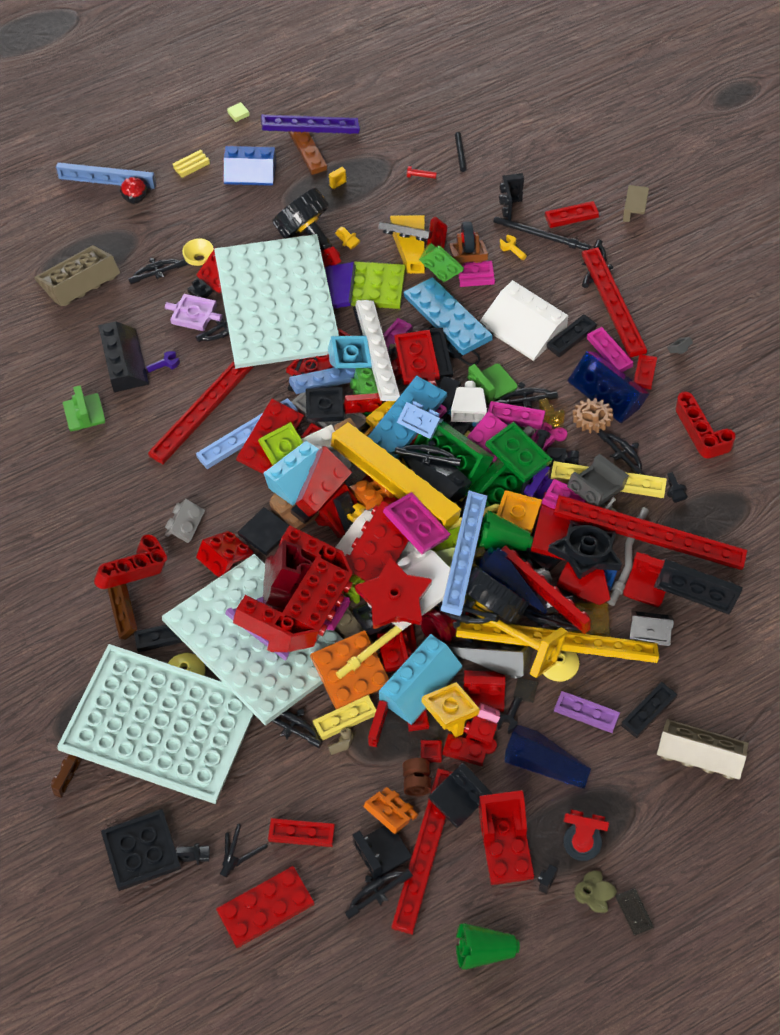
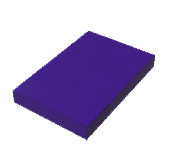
(340, 283)

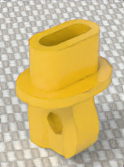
(347, 238)

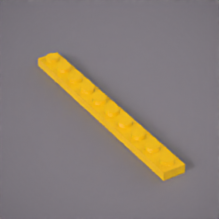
(573, 642)

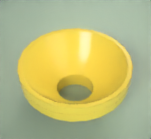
(196, 248)

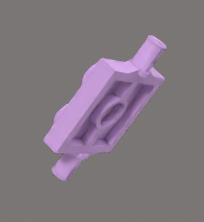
(193, 312)

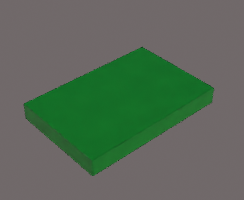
(518, 452)

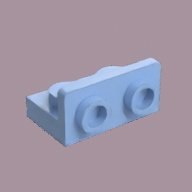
(419, 420)

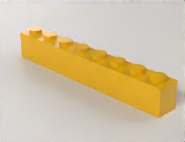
(392, 473)

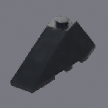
(440, 476)

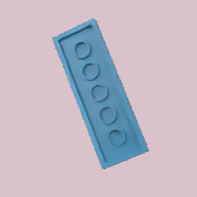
(447, 313)
(388, 432)

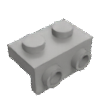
(185, 520)

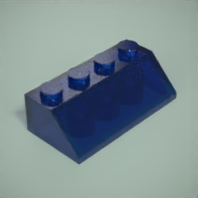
(603, 381)

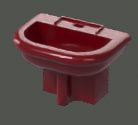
(283, 575)

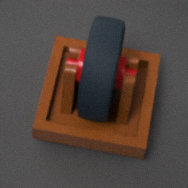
(468, 246)

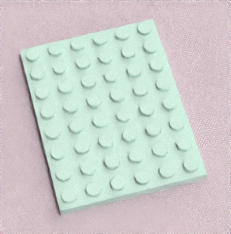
(276, 300)
(234, 655)
(158, 724)

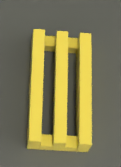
(191, 163)

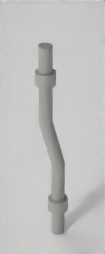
(619, 585)

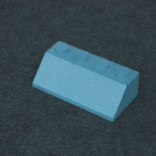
(423, 672)

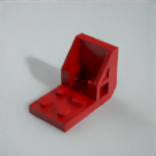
(505, 838)

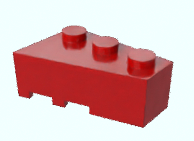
(322, 481)

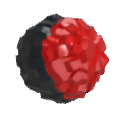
(133, 190)

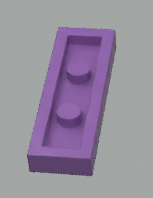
(587, 712)

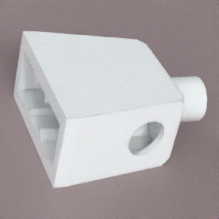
(468, 404)

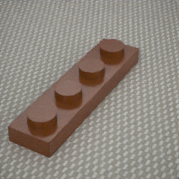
(309, 152)

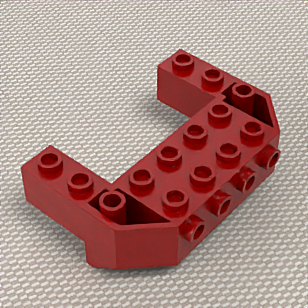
(311, 604)

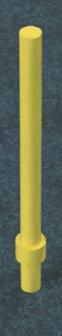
(355, 662)

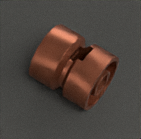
(416, 777)

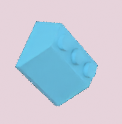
(291, 472)

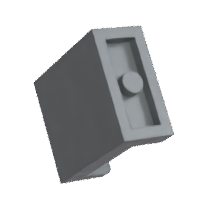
(598, 481)

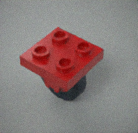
(583, 838)

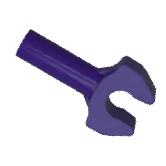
(172, 364)

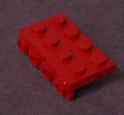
(376, 545)

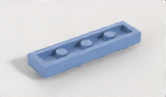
(321, 379)

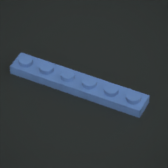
(102, 175)

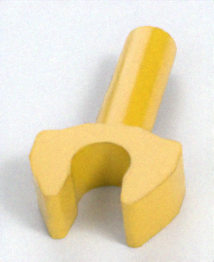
(511, 246)
(359, 509)

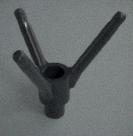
(231, 861)

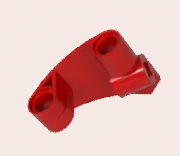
(590, 588)

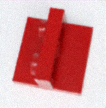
(328, 514)
(485, 688)

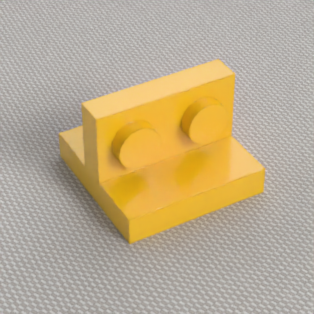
(451, 707)

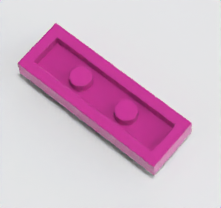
(609, 349)
(520, 415)

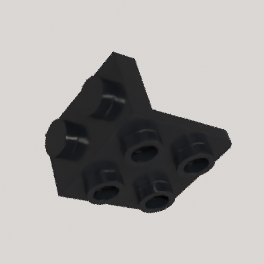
(511, 192)

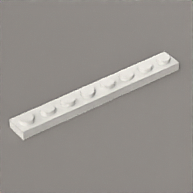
(378, 351)

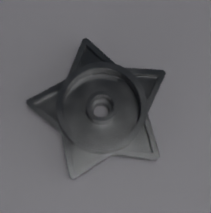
(587, 549)

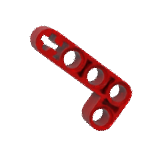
(704, 438)
(146, 563)

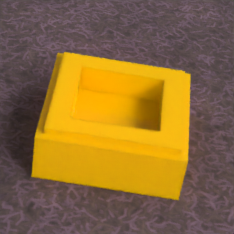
(337, 178)

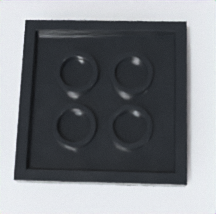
(140, 850)

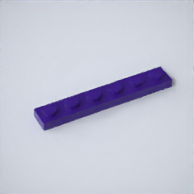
(309, 124)

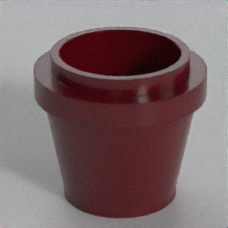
(438, 625)

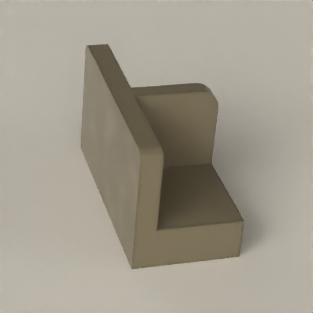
(635, 201)

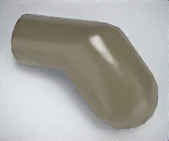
(344, 742)

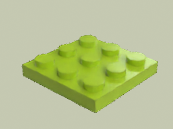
(379, 284)

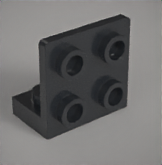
(459, 795)
(381, 850)

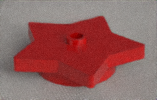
(394, 595)

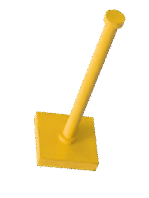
(547, 650)

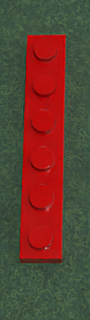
(549, 593)

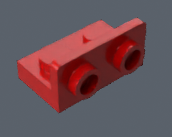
(394, 652)

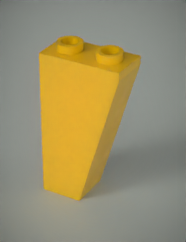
(410, 248)

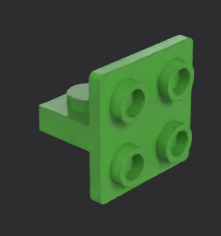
(83, 410)

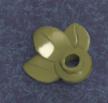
(598, 892)

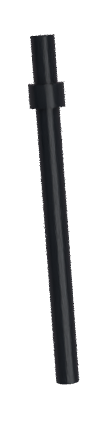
(573, 242)

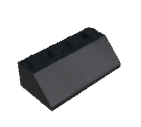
(123, 356)

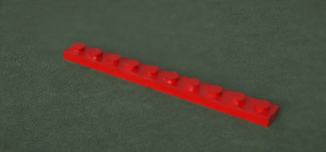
(650, 532)

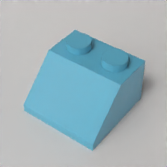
(349, 352)

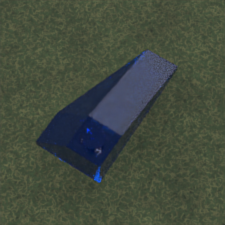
(501, 569)
(540, 755)

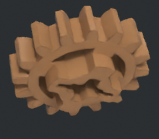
(592, 415)

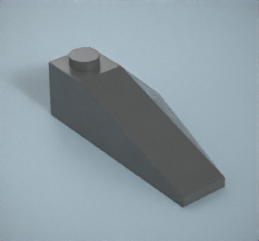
(504, 658)

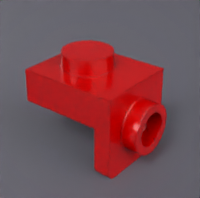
(330, 256)
(480, 730)

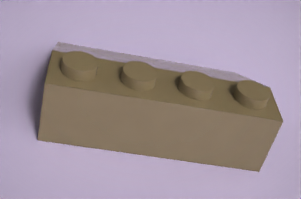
(78, 275)

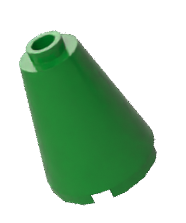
(500, 532)
(483, 946)

